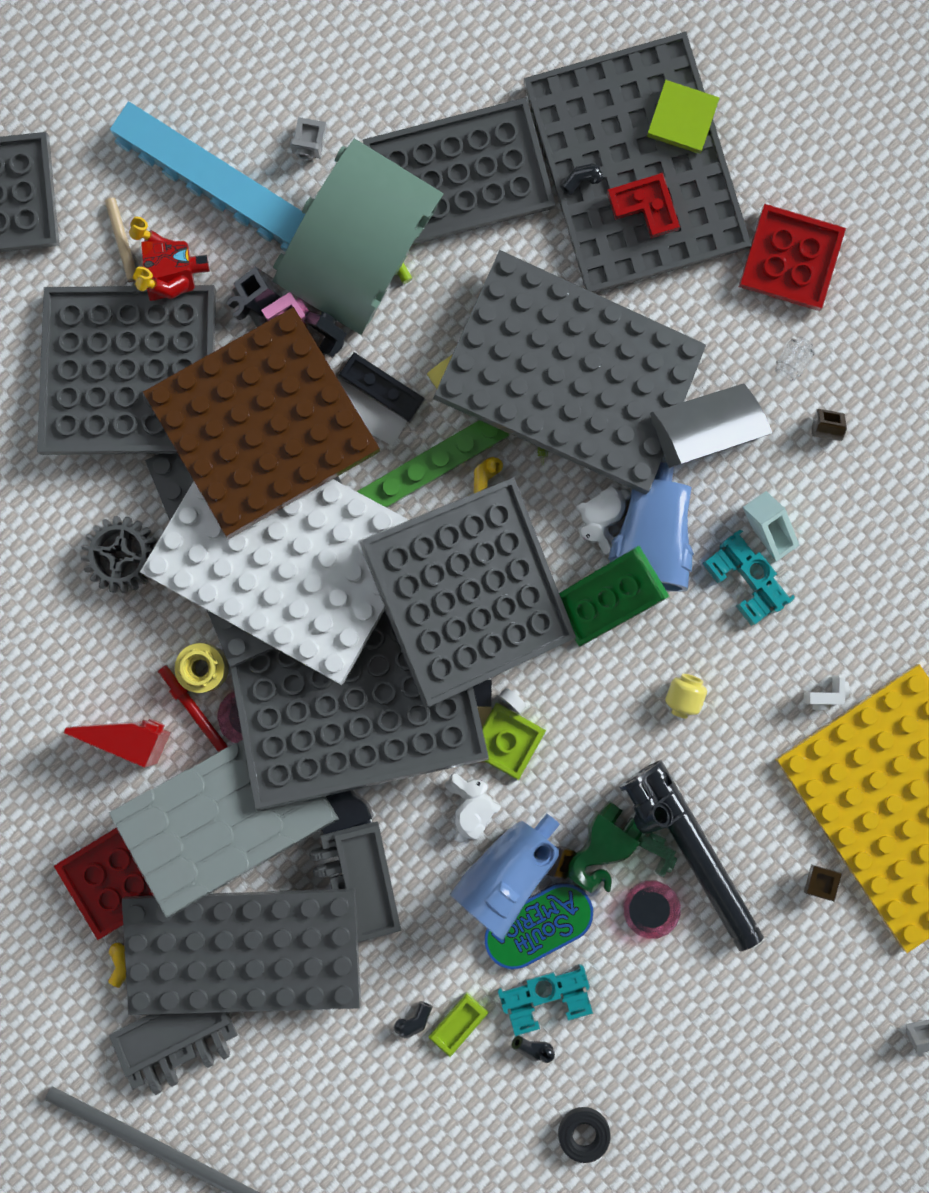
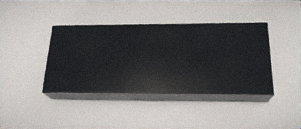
(381, 387)

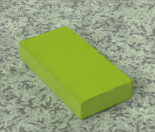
(458, 1024)

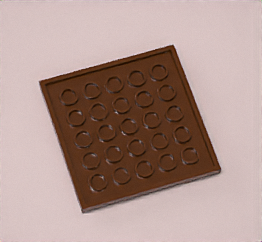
(261, 422)

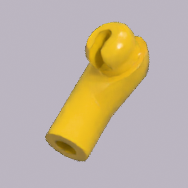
(485, 472)
(117, 953)

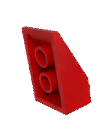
(133, 741)

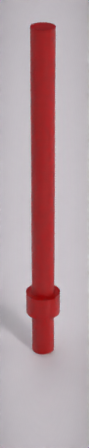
(180, 693)

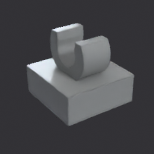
(919, 1036)

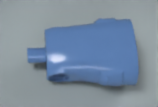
(660, 528)
(507, 874)

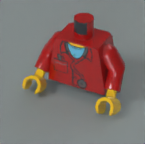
(166, 264)

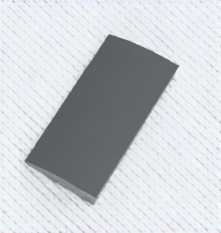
(709, 424)

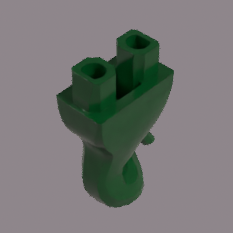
(604, 845)

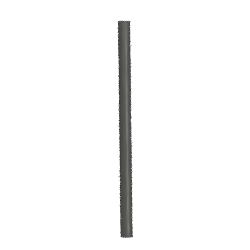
(146, 1142)

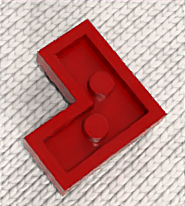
(646, 196)

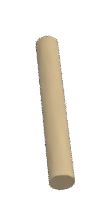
(121, 238)

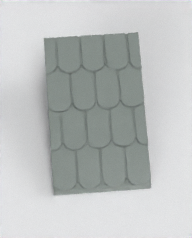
(206, 830)

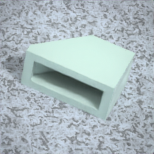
(771, 525)

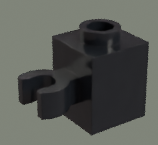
(255, 292)

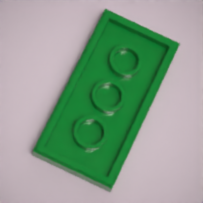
(612, 595)

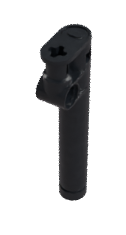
(660, 806)

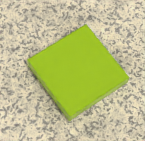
(683, 116)
(510, 740)

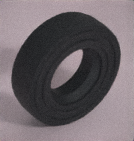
(590, 1152)

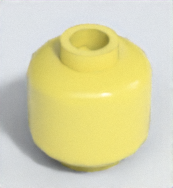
(686, 695)

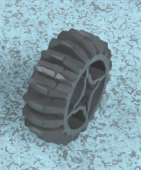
(123, 542)

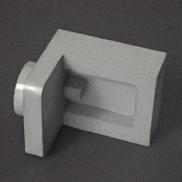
(308, 138)

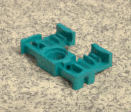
(740, 553)
(520, 998)

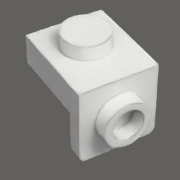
(822, 700)

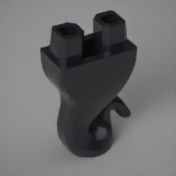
(350, 810)

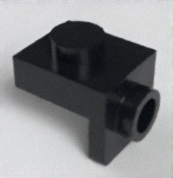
(333, 334)

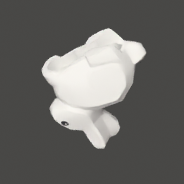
(601, 514)
(474, 809)

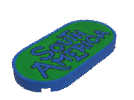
(543, 926)

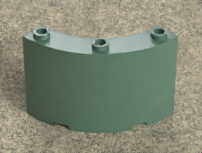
(355, 235)

